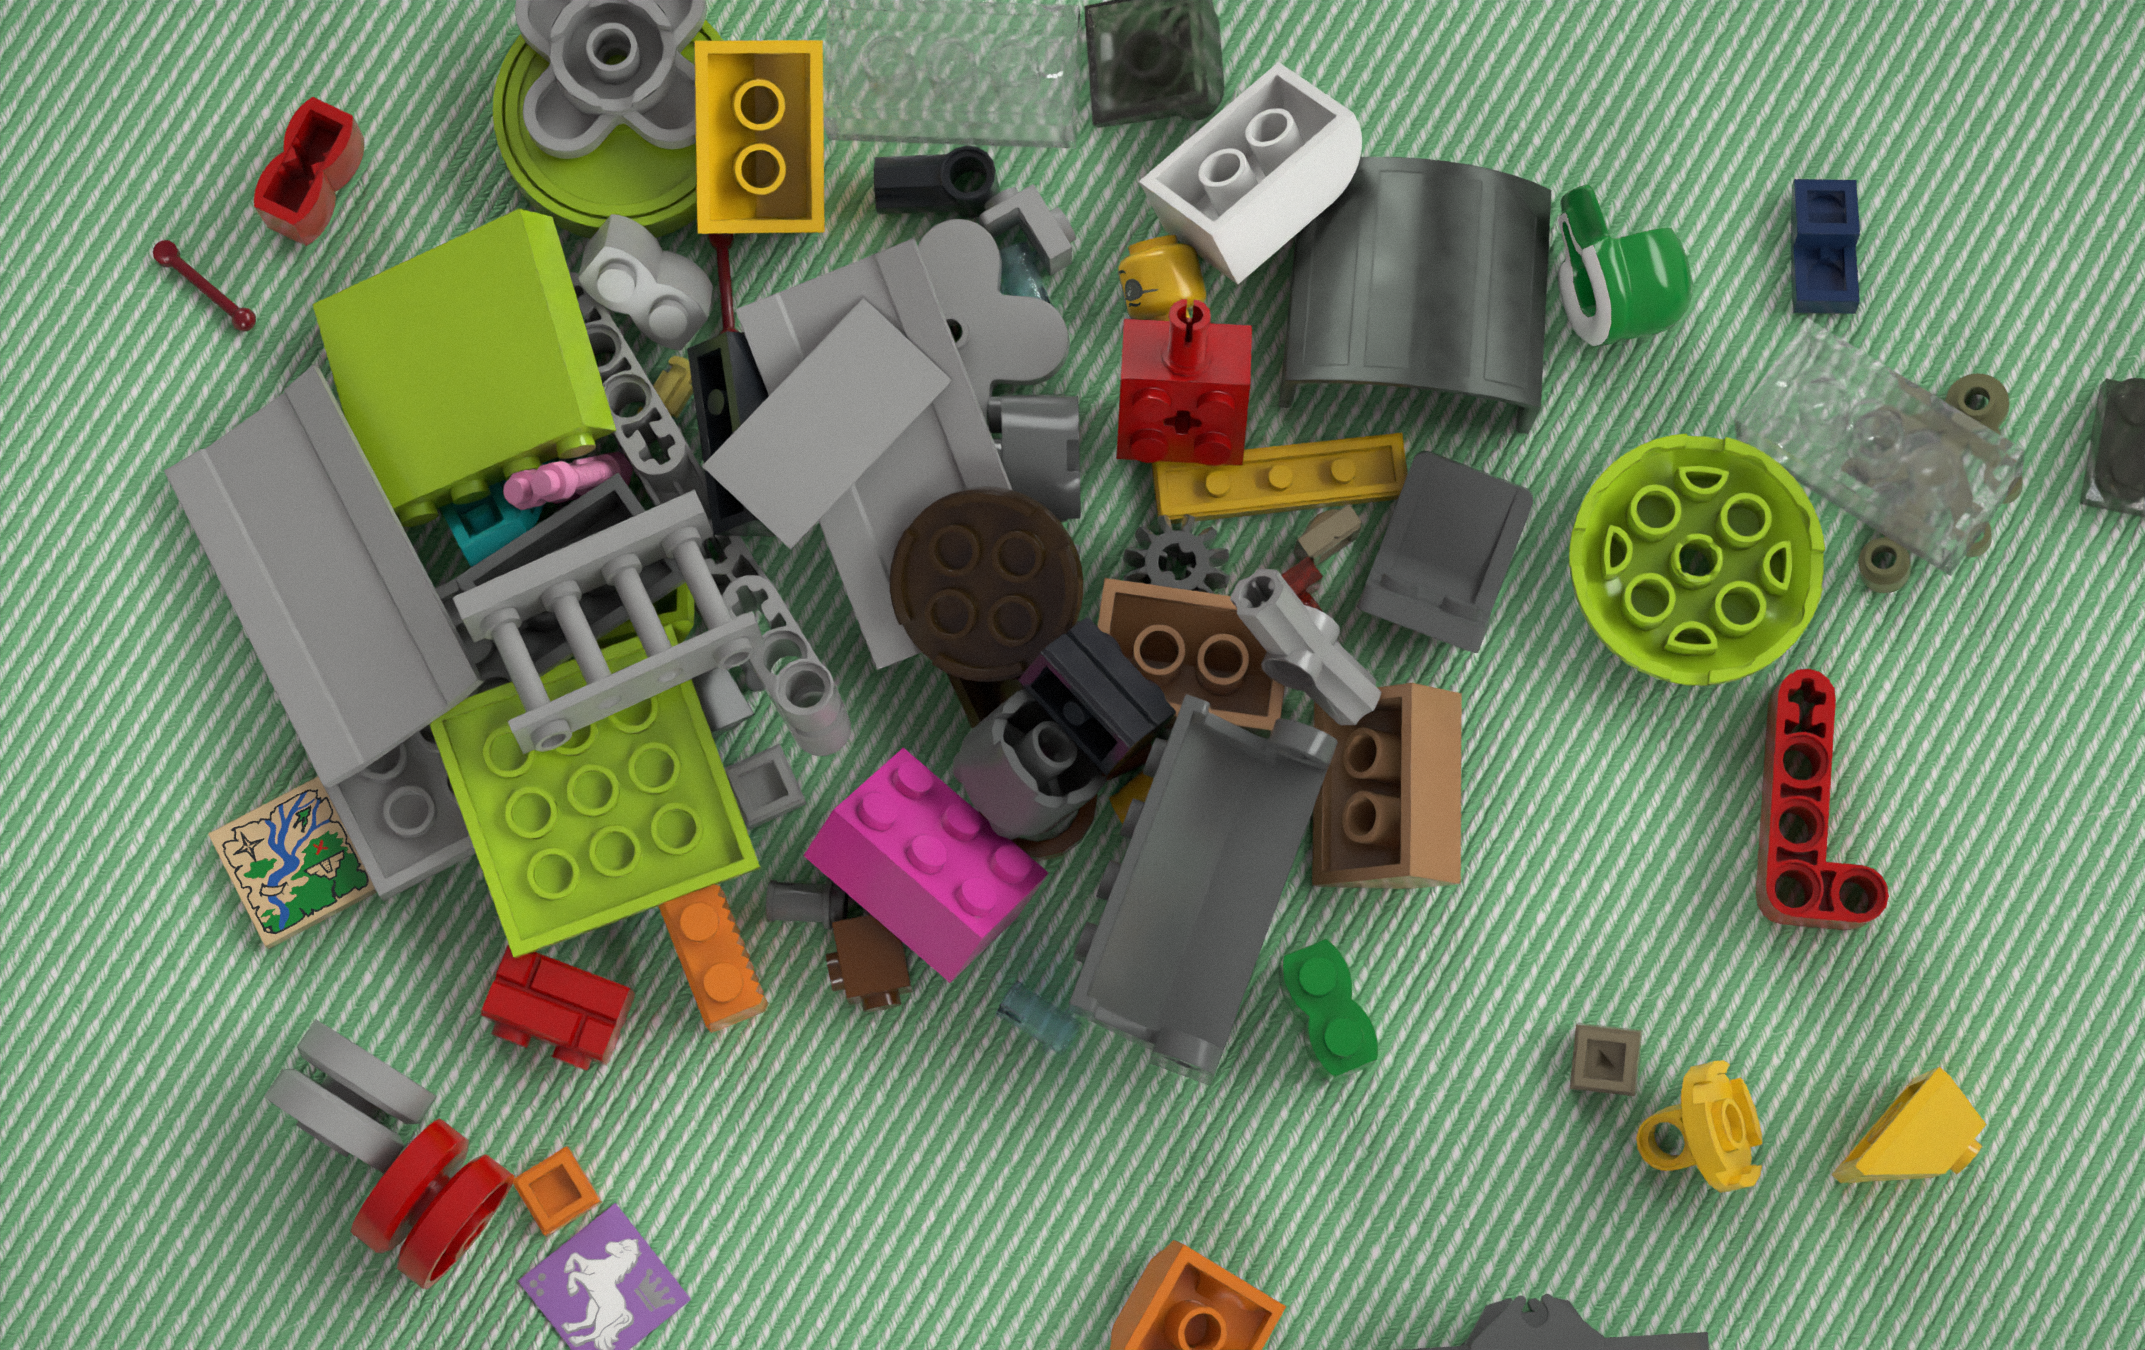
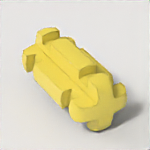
(675, 386)

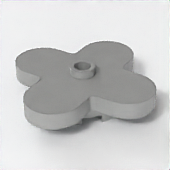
(585, 99)
(1002, 335)

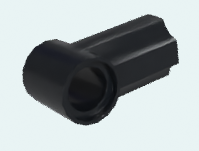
(928, 182)

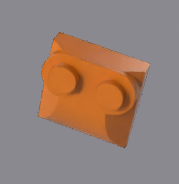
(1193, 1306)

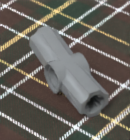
(1304, 647)

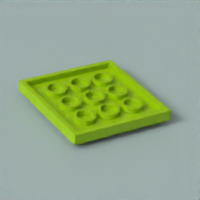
(603, 821)

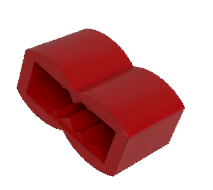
(317, 160)

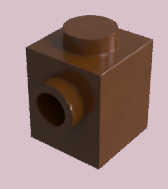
(868, 964)

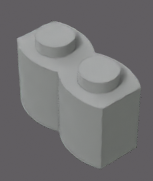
(635, 277)

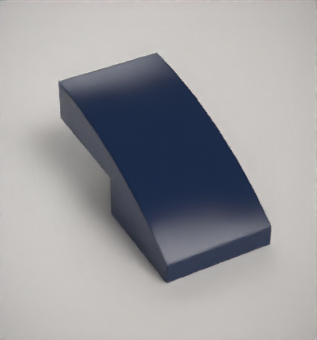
(1824, 246)

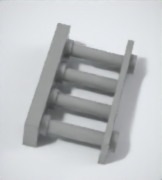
(613, 559)

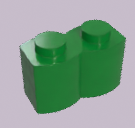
(1320, 995)

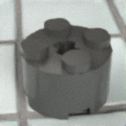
(1040, 448)
(1025, 769)

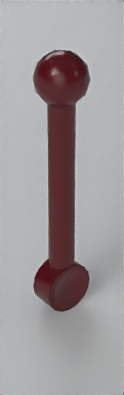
(722, 243)
(168, 256)

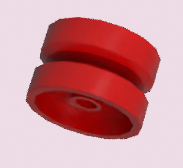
(432, 1203)

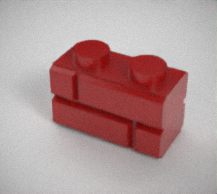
(558, 1006)

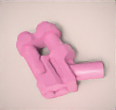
(564, 481)

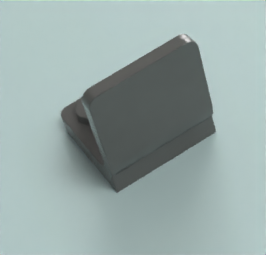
(1446, 550)

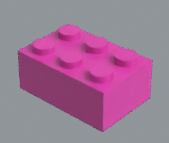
(925, 864)

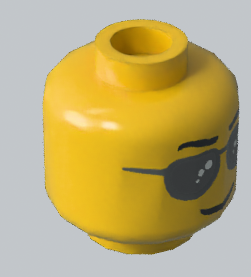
(1159, 276)

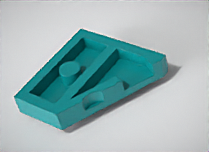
(488, 523)

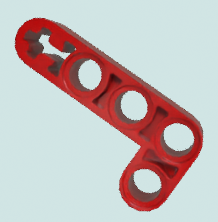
(1811, 802)

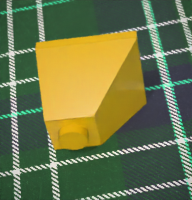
(1918, 1136)

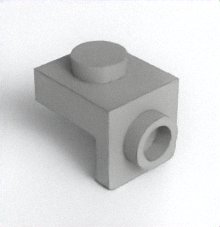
(1045, 229)

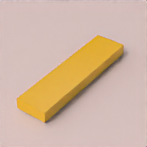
(1284, 479)

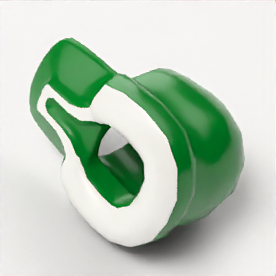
(1619, 284)

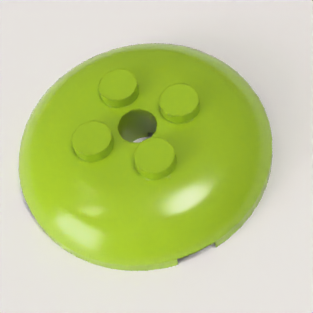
(1737, 513)

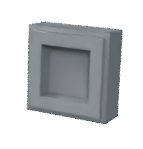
(764, 786)

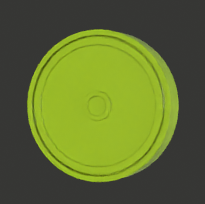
(617, 178)

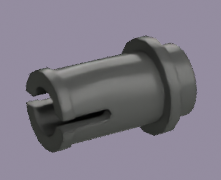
(806, 902)

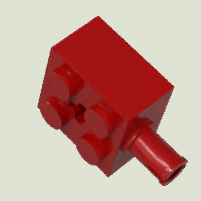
(1184, 389)

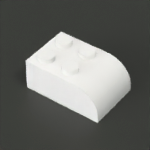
(1256, 172)

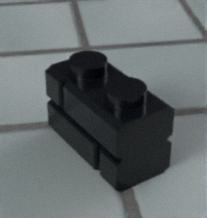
(1097, 695)

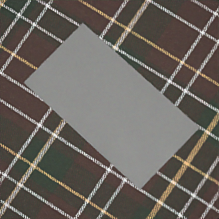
(827, 423)

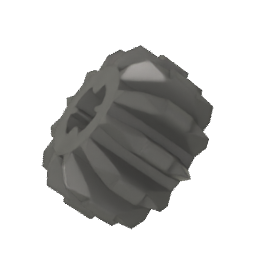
(1188, 550)

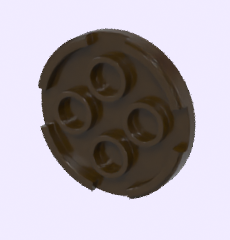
(985, 582)

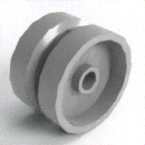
(349, 1098)

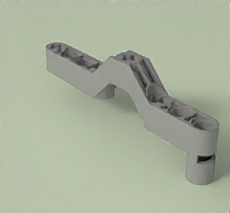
(803, 688)

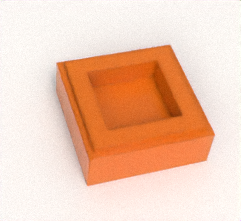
(556, 1191)

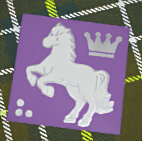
(604, 1286)

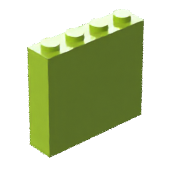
(466, 365)

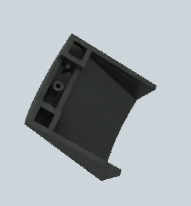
(1424, 284)

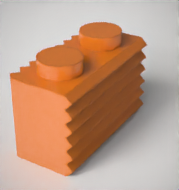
(714, 957)

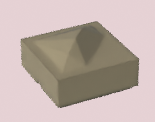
(1328, 534)
(1606, 1059)

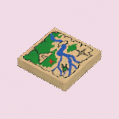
(292, 863)

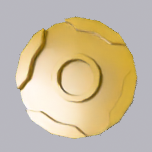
(1716, 1127)

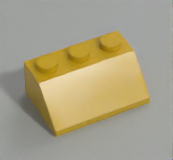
(759, 136)

